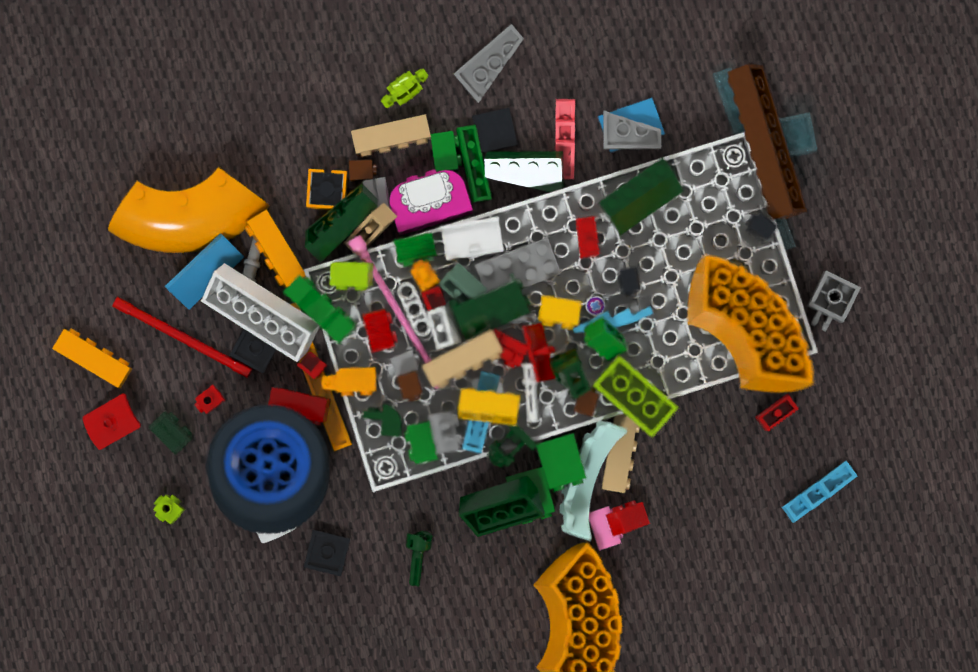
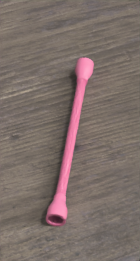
(360, 248)

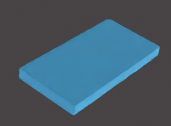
(193, 279)

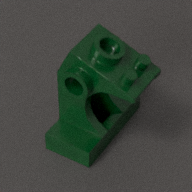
(564, 366)
(517, 435)

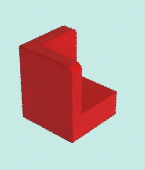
(433, 298)
(312, 365)

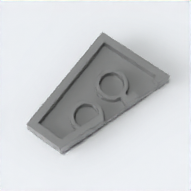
(628, 134)

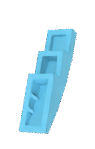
(618, 320)
(477, 430)
(819, 491)

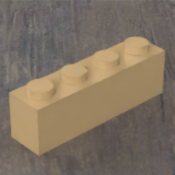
(391, 135)
(463, 358)
(619, 457)

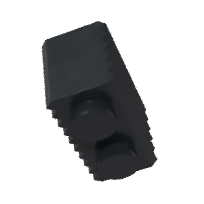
(761, 227)
(629, 281)

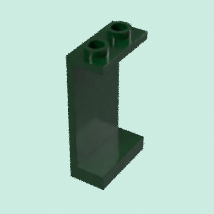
(491, 309)

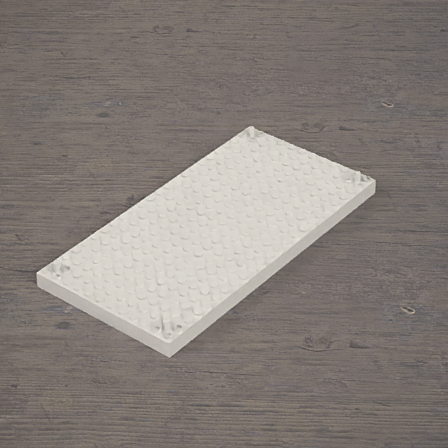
(662, 347)

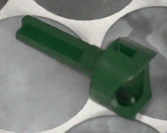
(418, 544)

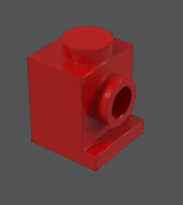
(216, 400)

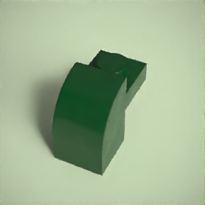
(390, 420)

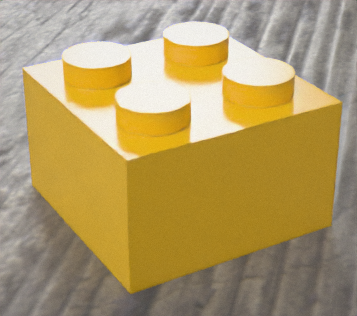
(559, 312)

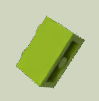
(351, 274)

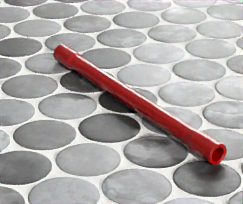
(235, 365)

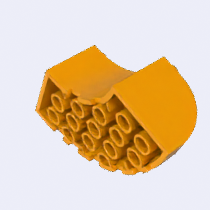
(185, 218)
(751, 326)
(581, 613)

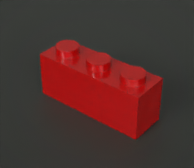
(310, 406)

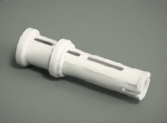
(531, 392)

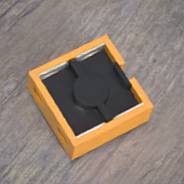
(325, 189)

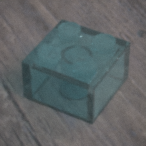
(799, 134)

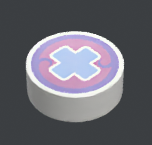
(595, 305)

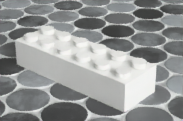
(260, 312)

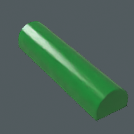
(473, 164)

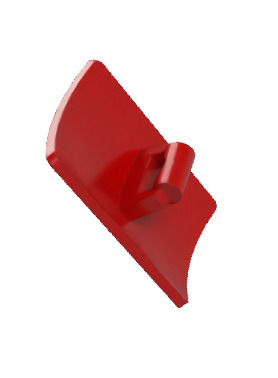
(539, 352)
(110, 422)

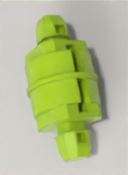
(404, 88)

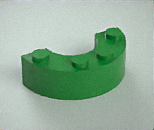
(320, 309)

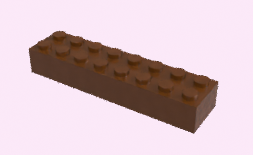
(766, 142)

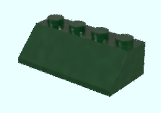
(641, 196)
(501, 506)

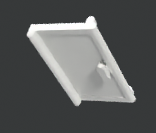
(472, 237)

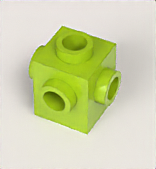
(175, 508)

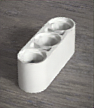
(409, 301)

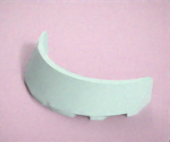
(577, 498)

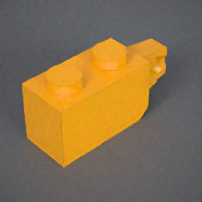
(424, 276)
(352, 380)

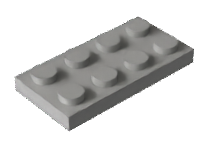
(529, 263)

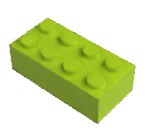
(635, 396)

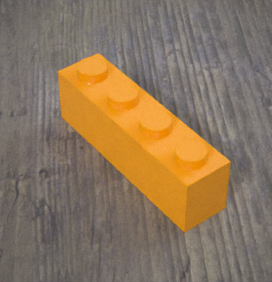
(275, 248)
(92, 358)

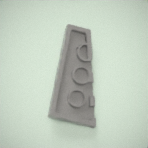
(485, 66)

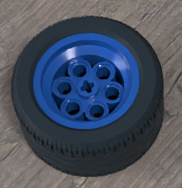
(289, 501)

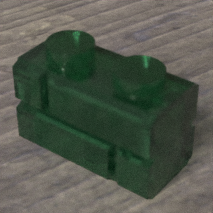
(170, 432)

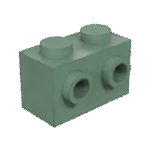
(461, 284)

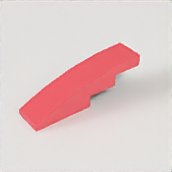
(566, 134)

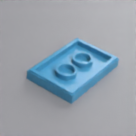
(640, 112)

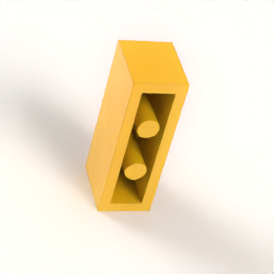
(488, 406)

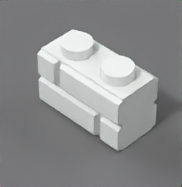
(444, 328)

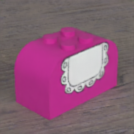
(429, 200)

